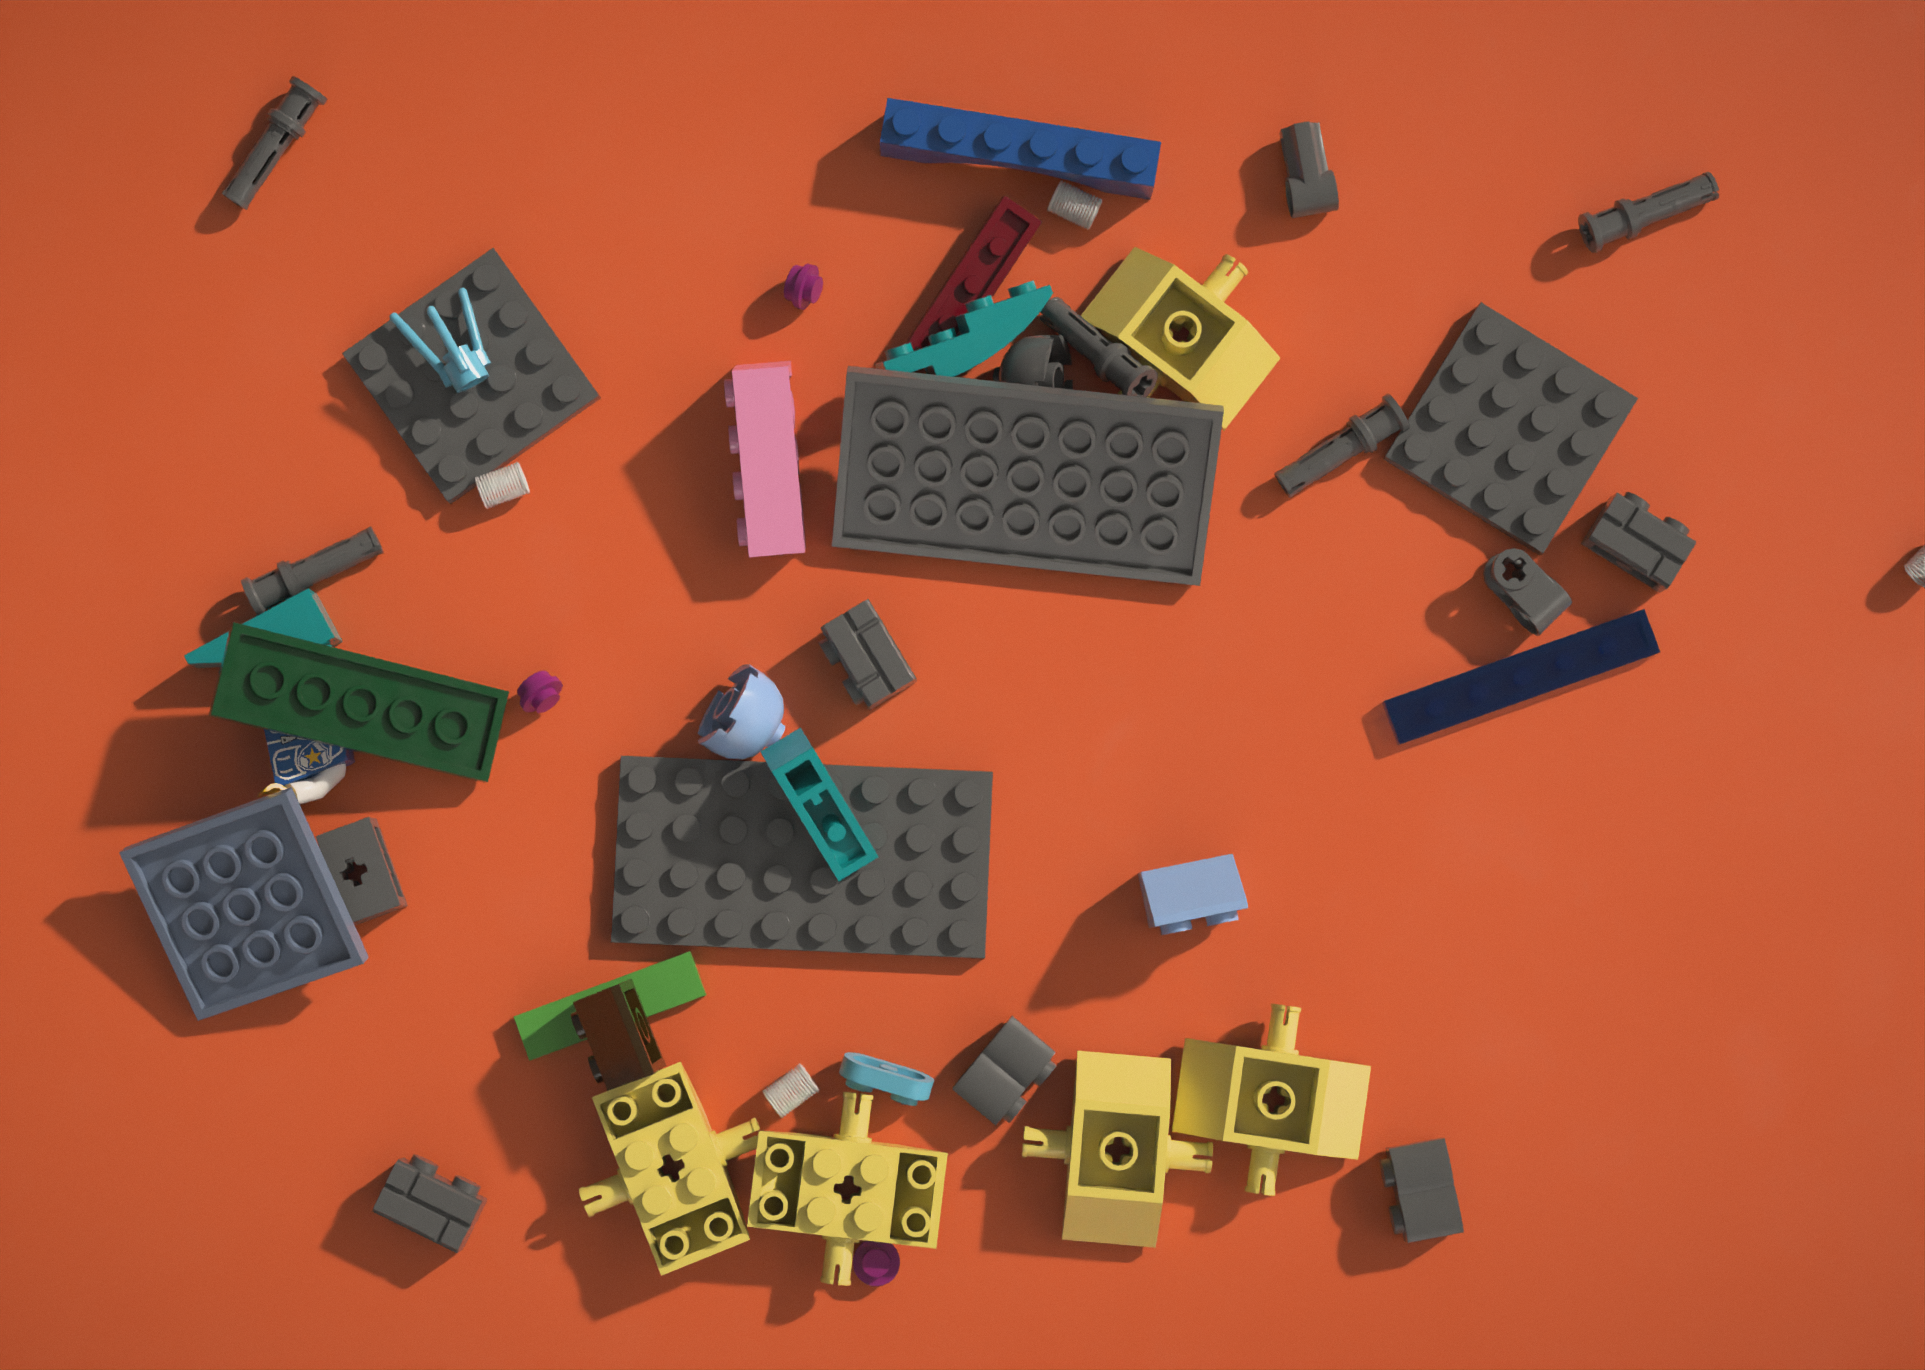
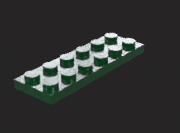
(358, 703)

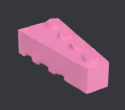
(767, 459)

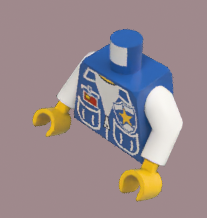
(305, 766)

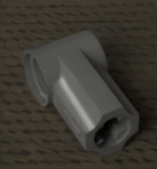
(1309, 183)

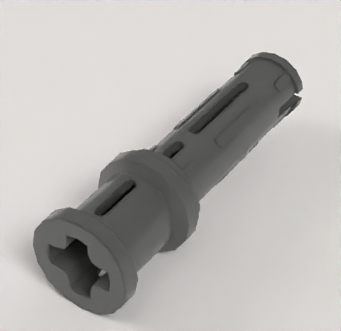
(285, 124)
(1629, 216)
(1110, 360)
(1360, 435)
(295, 577)

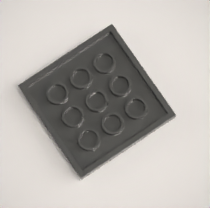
(1510, 428)
(473, 432)

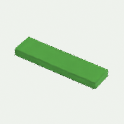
(658, 987)

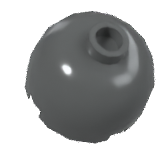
(1036, 362)

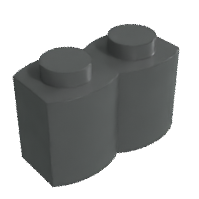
(1004, 1072)
(1422, 1190)

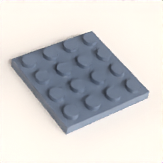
(244, 904)

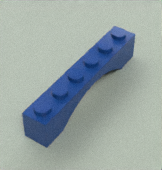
(961, 136)

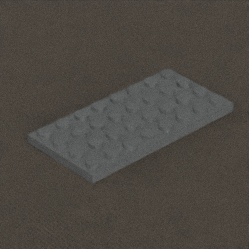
(1025, 475)
(726, 861)

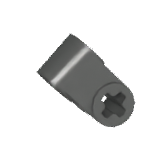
(1530, 594)

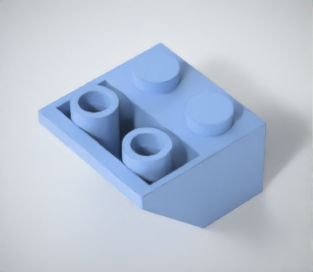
(1191, 892)

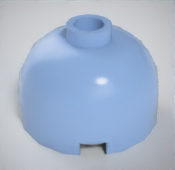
(743, 717)

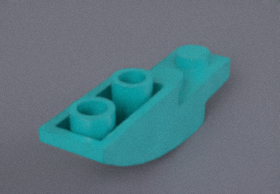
(983, 333)

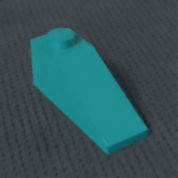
(297, 617)
(819, 804)

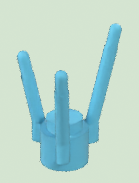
(463, 367)

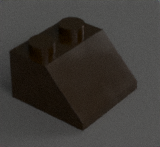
(617, 1035)

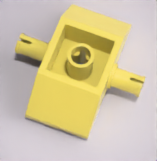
(1224, 351)
(1224, 1092)
(1110, 1100)
(895, 1200)
(680, 1216)

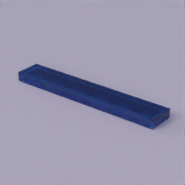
(1521, 677)

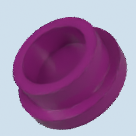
(803, 285)
(539, 692)
(876, 1263)

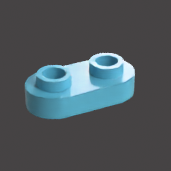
(903, 1083)

